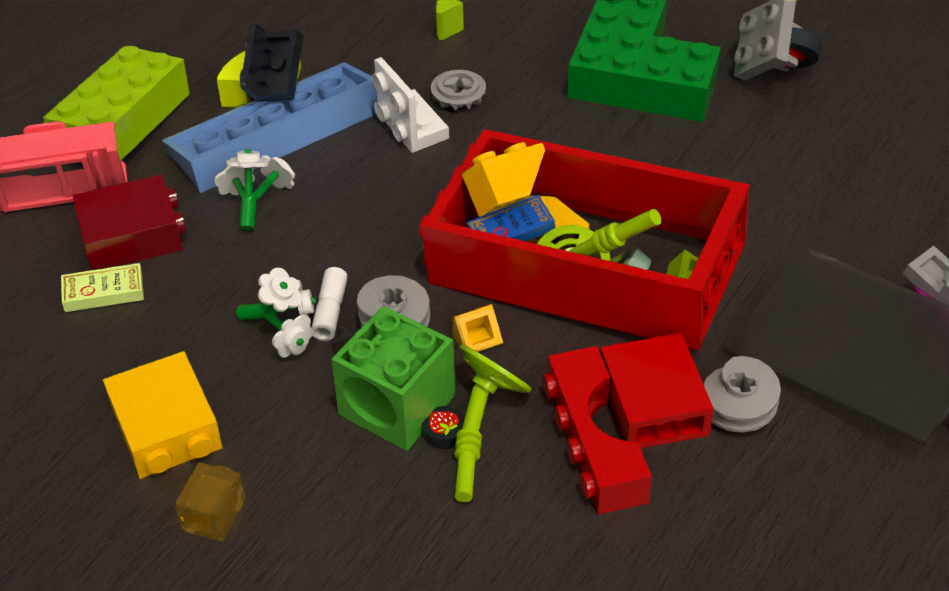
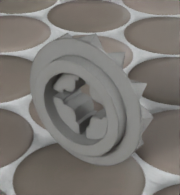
(446, 84)

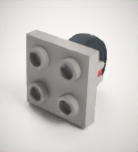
(773, 41)

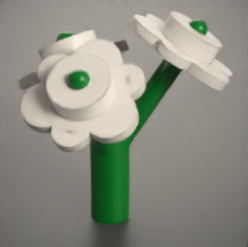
(239, 180)
(278, 295)

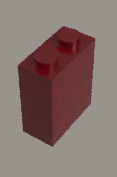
(129, 222)

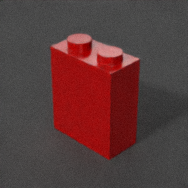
(657, 391)

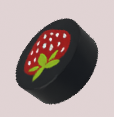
(442, 427)

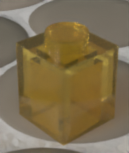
(210, 501)

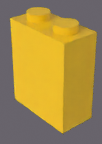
(162, 414)

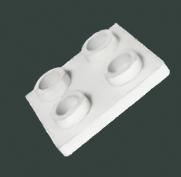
(405, 110)

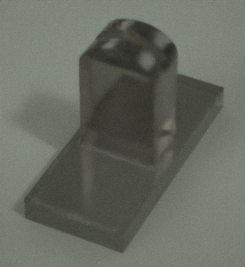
(338, 344)

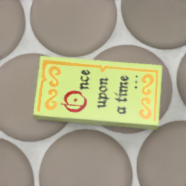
(102, 287)

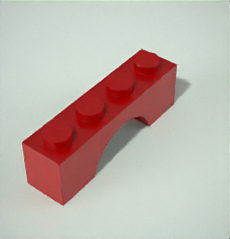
(610, 467)

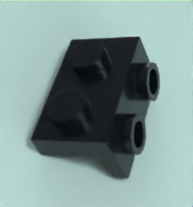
(271, 64)

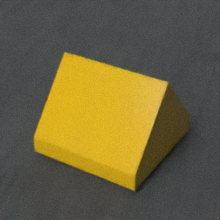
(477, 328)

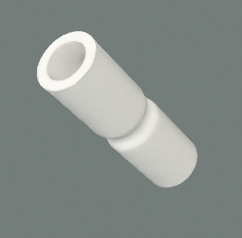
(329, 304)

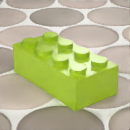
(132, 90)

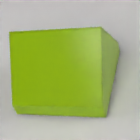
(449, 18)

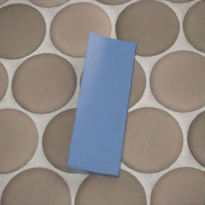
(275, 128)

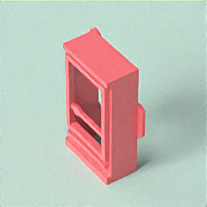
(53, 146)

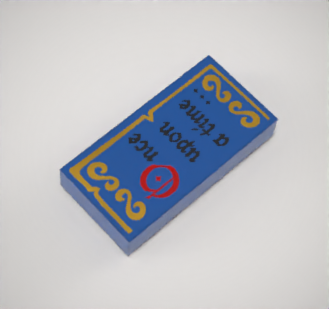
(518, 221)

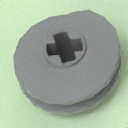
(397, 294)
(743, 394)

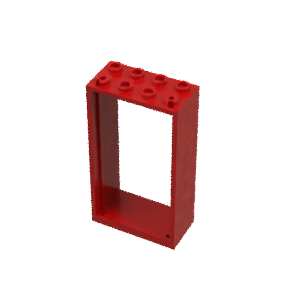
(583, 285)

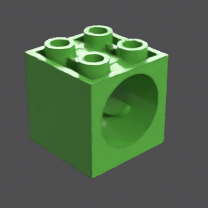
(394, 376)

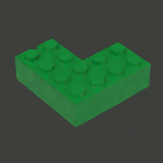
(635, 68)

